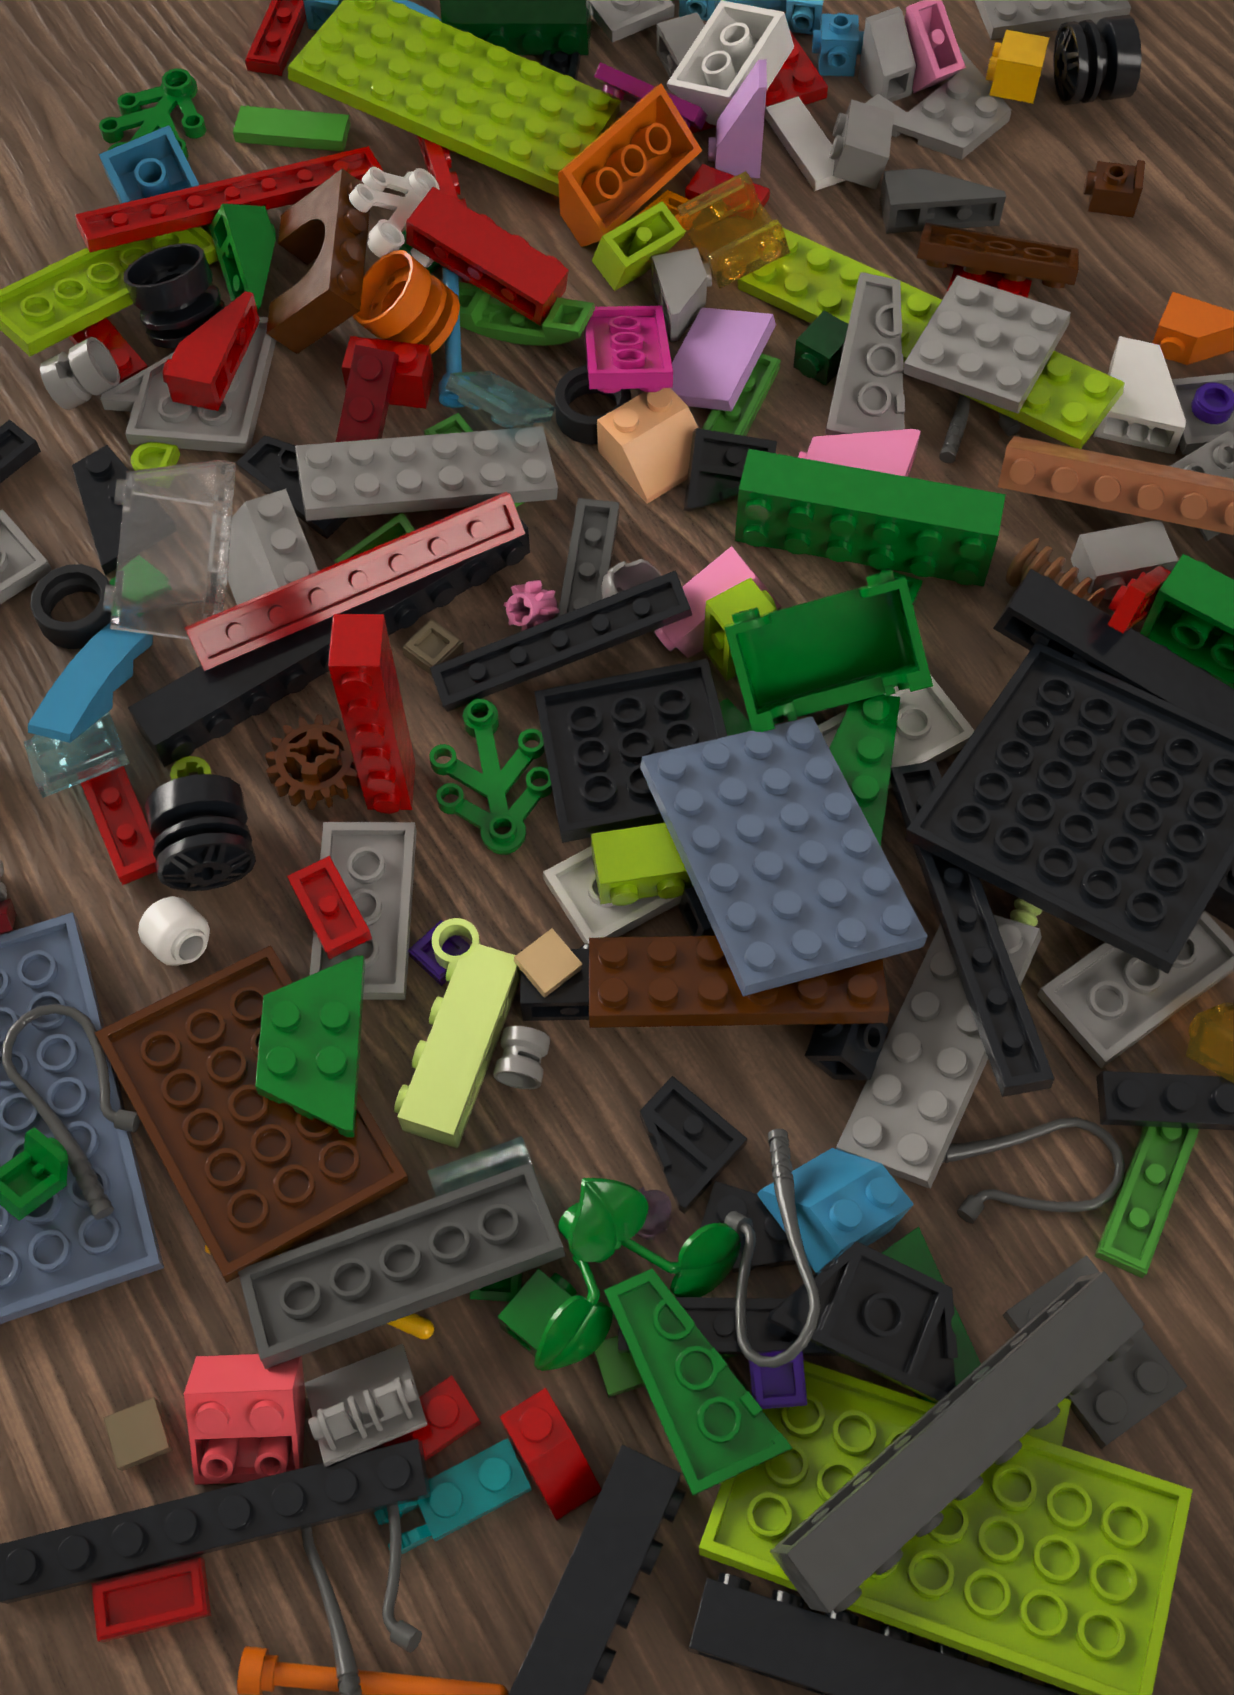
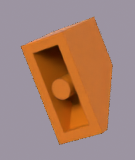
(1194, 330)

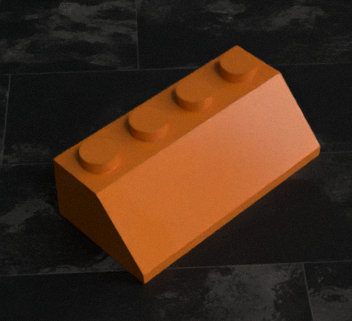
(625, 167)

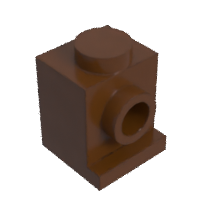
(1114, 188)

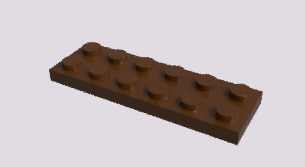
(691, 984)

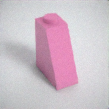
(875, 451)
(716, 578)

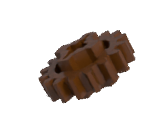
(311, 758)

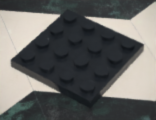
(602, 730)

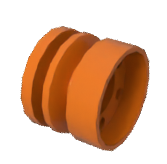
(406, 302)

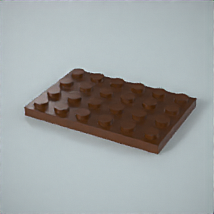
(241, 1163)

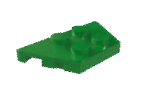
(314, 1044)

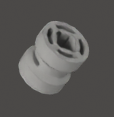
(522, 1057)

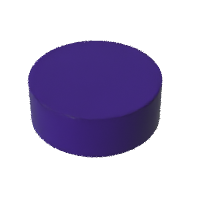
(1213, 403)

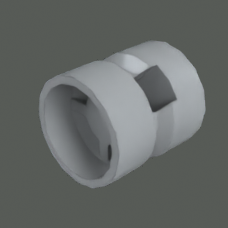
(80, 373)

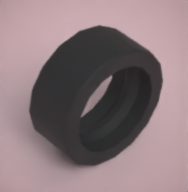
(575, 425)
(55, 587)

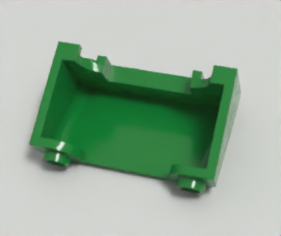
(828, 651)

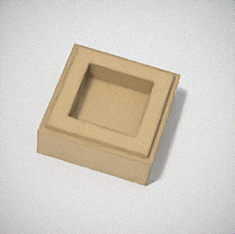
(548, 962)

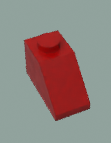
(550, 1454)

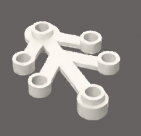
(387, 234)

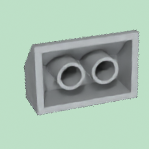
(267, 547)

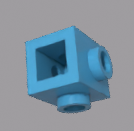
(837, 44)

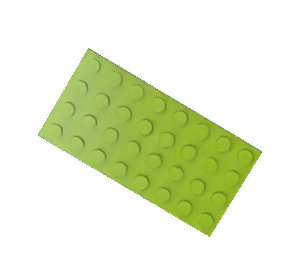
(454, 89)
(1041, 1569)

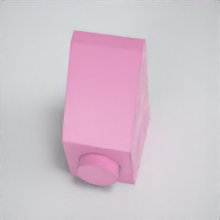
(932, 44)

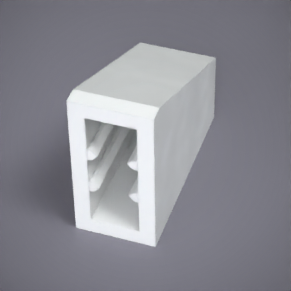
(1149, 407)

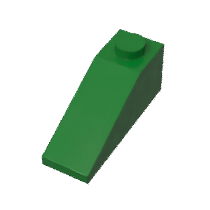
(244, 248)

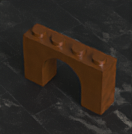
(336, 234)

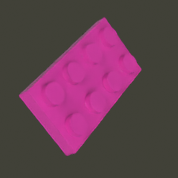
(628, 349)

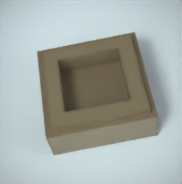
(432, 646)
(138, 1434)

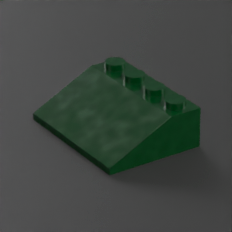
(524, 25)

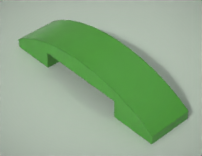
(498, 321)

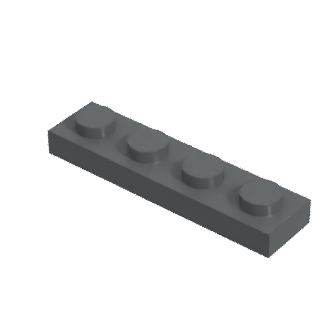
(589, 553)

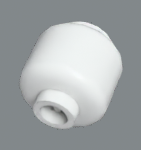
(174, 931)

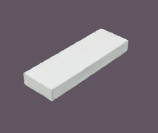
(803, 141)

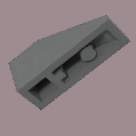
(926, 196)

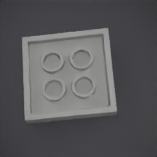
(987, 343)

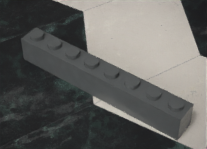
(955, 1443)

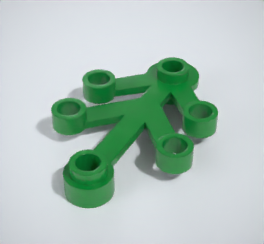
(176, 88)
(493, 782)

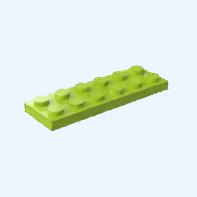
(79, 290)

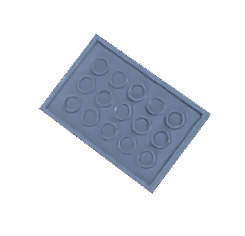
(781, 855)

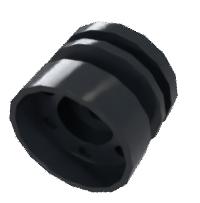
(1097, 59)
(173, 292)
(200, 832)

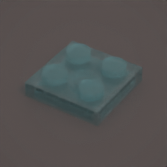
(501, 398)
(64, 764)

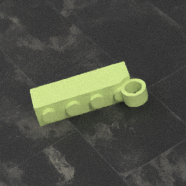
(461, 1039)

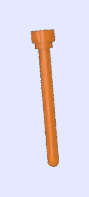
(263, 1672)

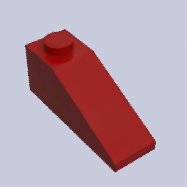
(211, 355)

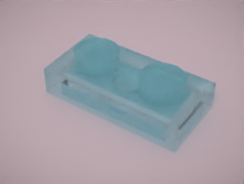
(479, 1166)

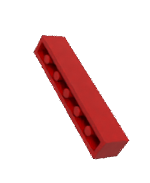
(372, 710)

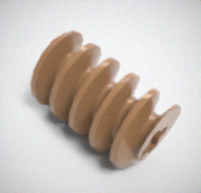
(1038, 561)

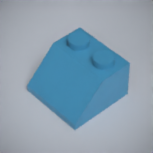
(148, 166)
(841, 1202)

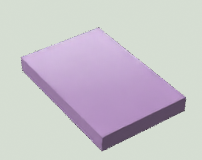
(719, 356)

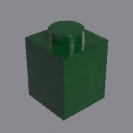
(821, 348)

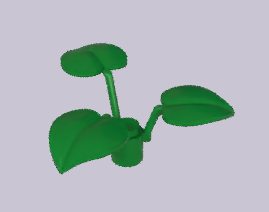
(594, 1229)

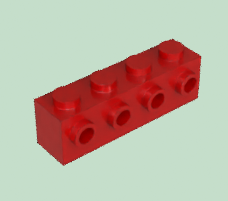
(486, 255)

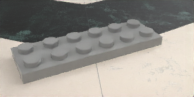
(424, 472)
(928, 1065)

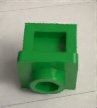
(33, 1174)

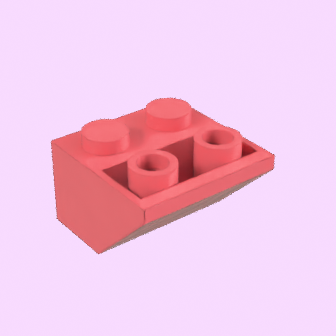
(244, 1418)

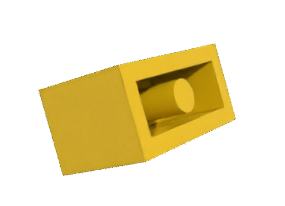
(1017, 66)

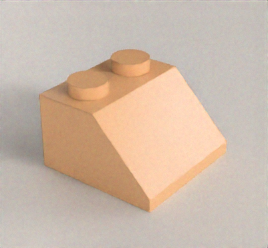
(649, 442)

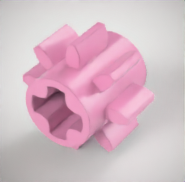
(530, 605)

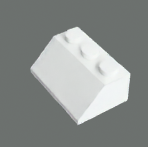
(727, 52)

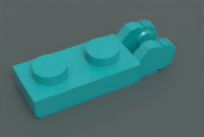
(464, 1494)

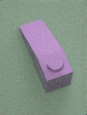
(741, 127)

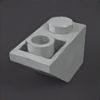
(887, 56)

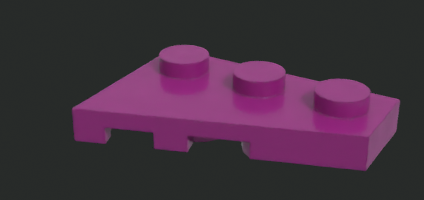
(623, 86)

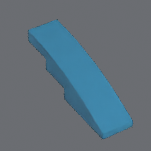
(87, 684)

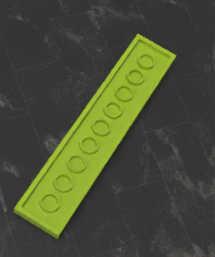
(812, 279)

